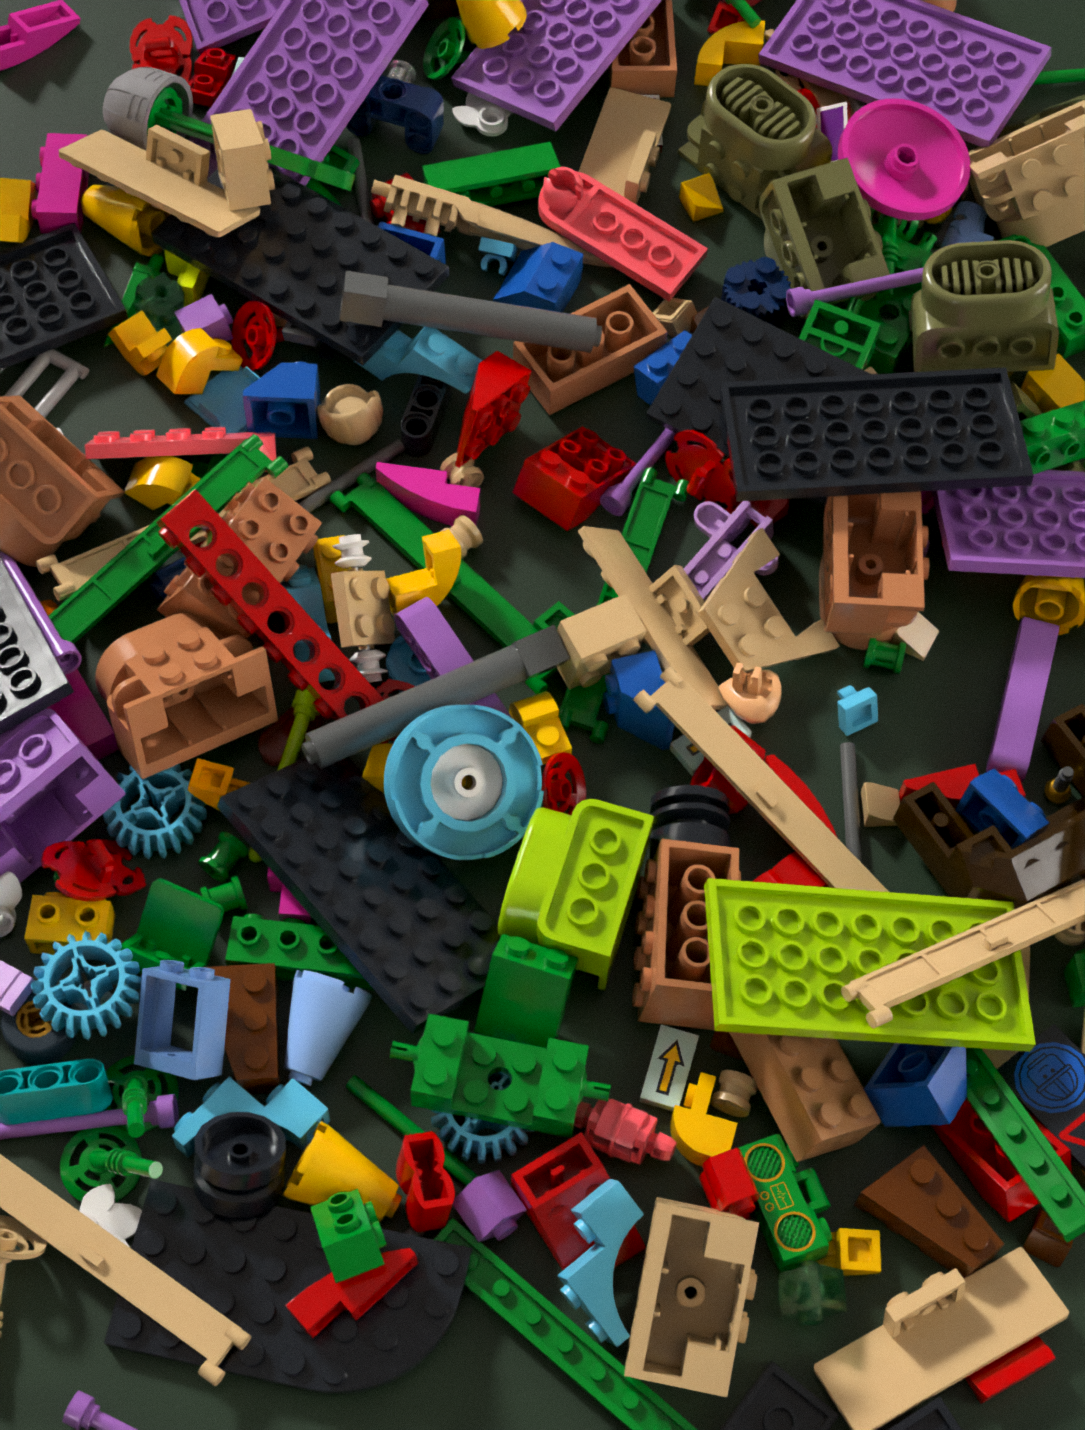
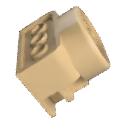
(1035, 178)
(693, 1336)

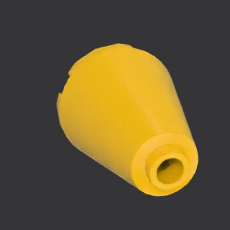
(491, 20)
(124, 216)
(1051, 600)
(336, 1166)

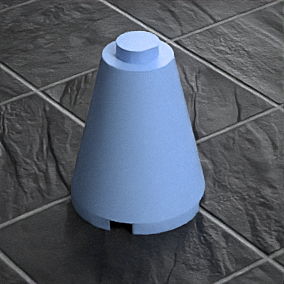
(319, 1024)

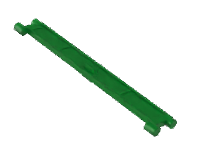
(641, 534)
(150, 551)
(469, 589)

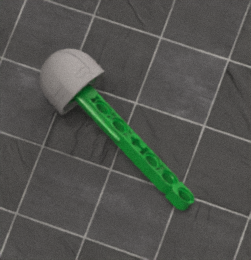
(159, 98)

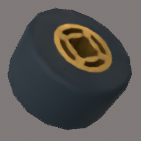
(35, 1043)

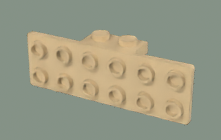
(626, 142)
(166, 175)
(664, 607)
(939, 1338)

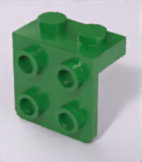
(175, 927)

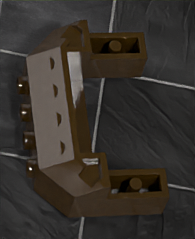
(984, 862)

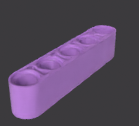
(436, 644)
(1023, 697)

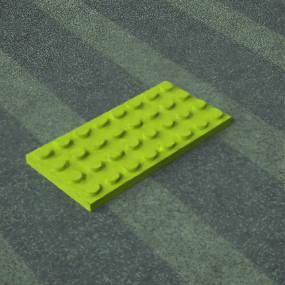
(792, 948)

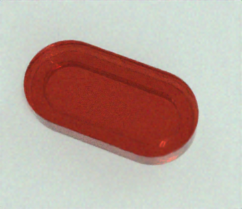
(274, 739)

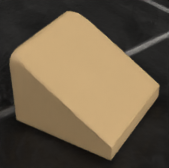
(675, 315)
(917, 636)
(879, 804)

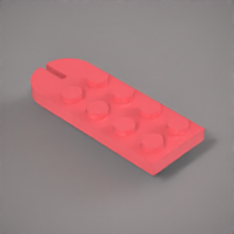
(618, 231)
(175, 442)

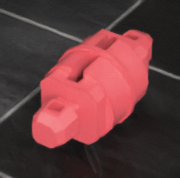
(623, 1131)

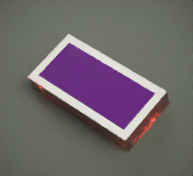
(831, 122)

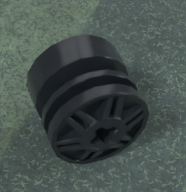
(690, 815)

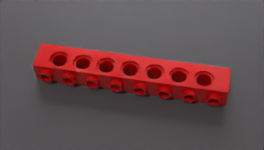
(273, 597)

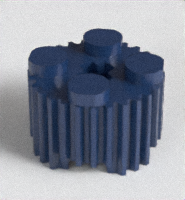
(758, 289)

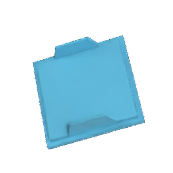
(223, 401)

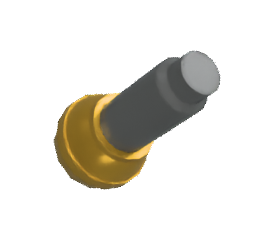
(1059, 789)

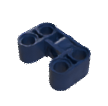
(403, 105)

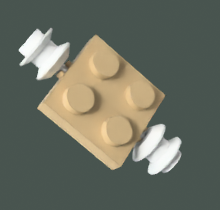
(362, 607)

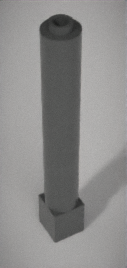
(371, 300)
(461, 686)

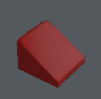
(724, 16)

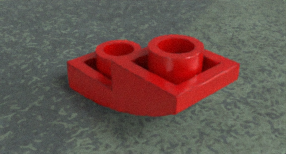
(211, 75)

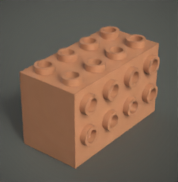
(276, 534)
(674, 933)

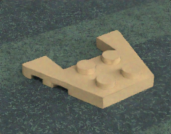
(749, 622)

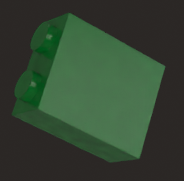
(525, 992)

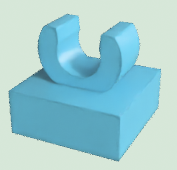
(498, 251)
(856, 709)

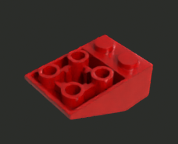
(492, 405)
(571, 477)
(554, 1187)

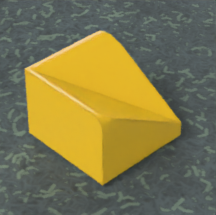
(700, 197)

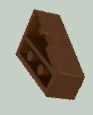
(253, 1026)
(931, 1213)

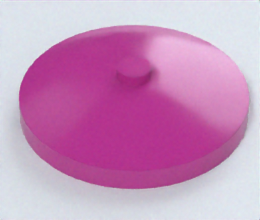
(905, 158)

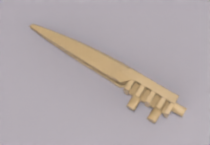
(469, 217)

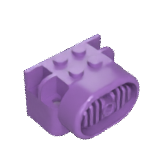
(47, 790)

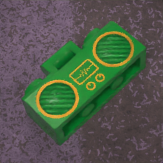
(783, 1216)

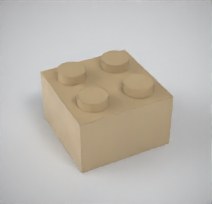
(242, 159)
(597, 638)

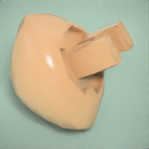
(752, 694)

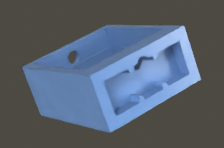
(156, 1020)

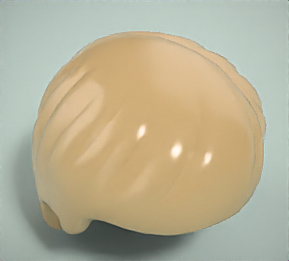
(351, 414)

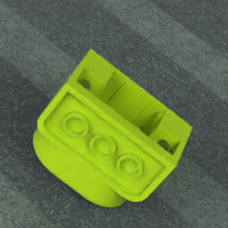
(577, 881)

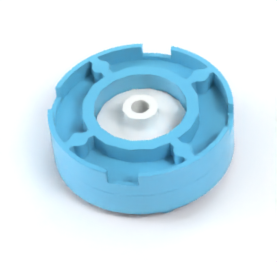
(427, 774)

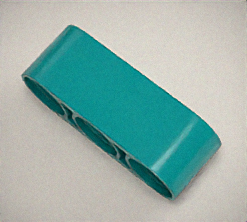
(53, 1091)

